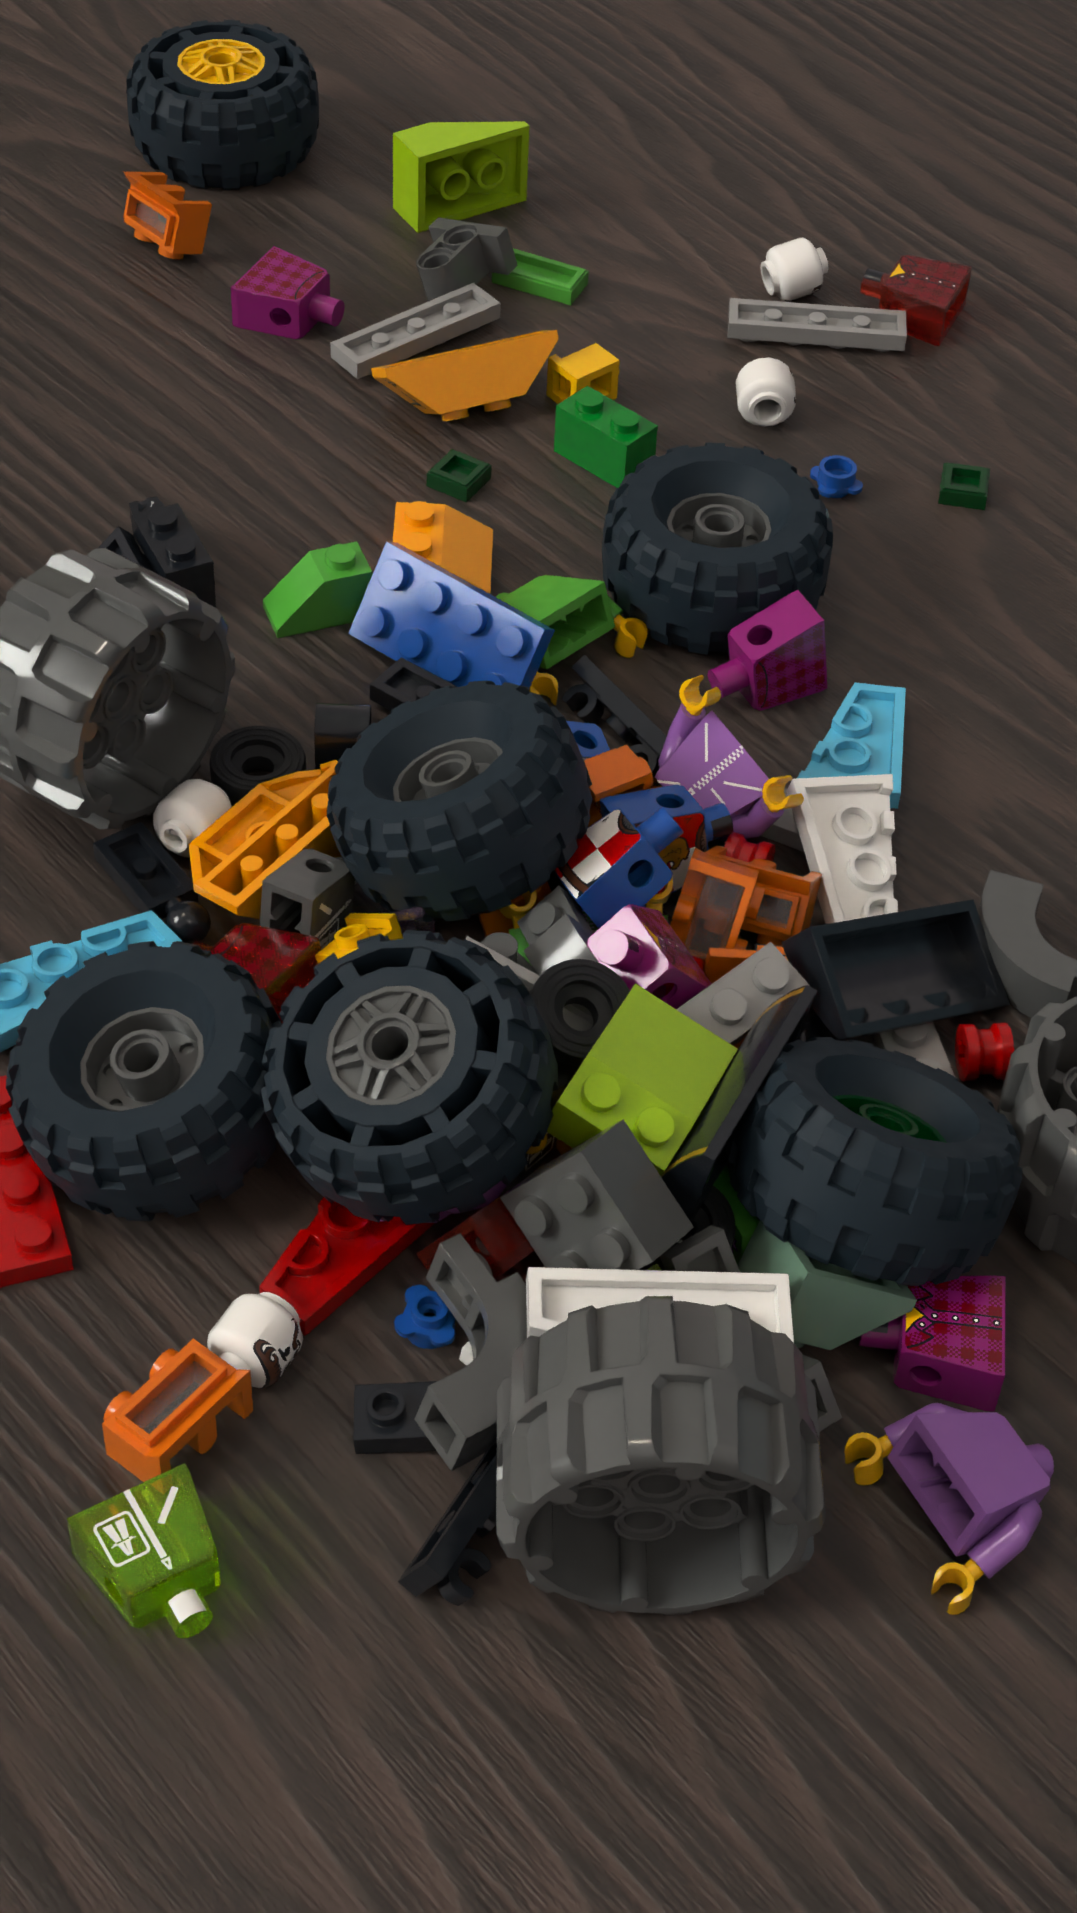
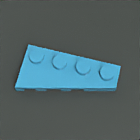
(28, 977)

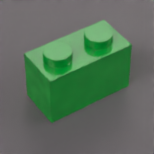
(602, 435)

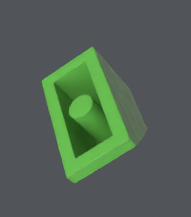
(319, 591)

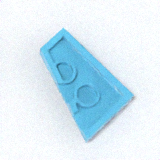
(864, 737)

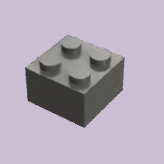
(598, 1206)

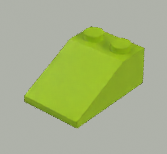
(458, 170)
(644, 1069)

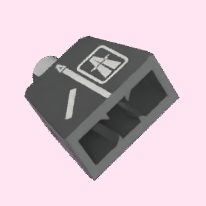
(308, 896)

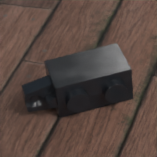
(173, 547)

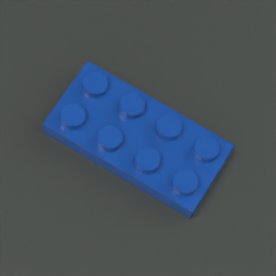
(446, 623)

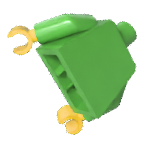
(579, 614)

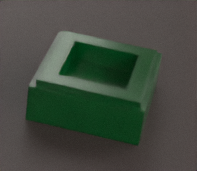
(459, 475)
(964, 486)

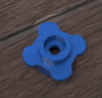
(836, 477)
(424, 1330)

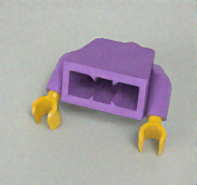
(717, 768)
(969, 1480)

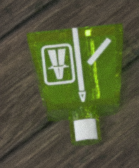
(151, 1552)

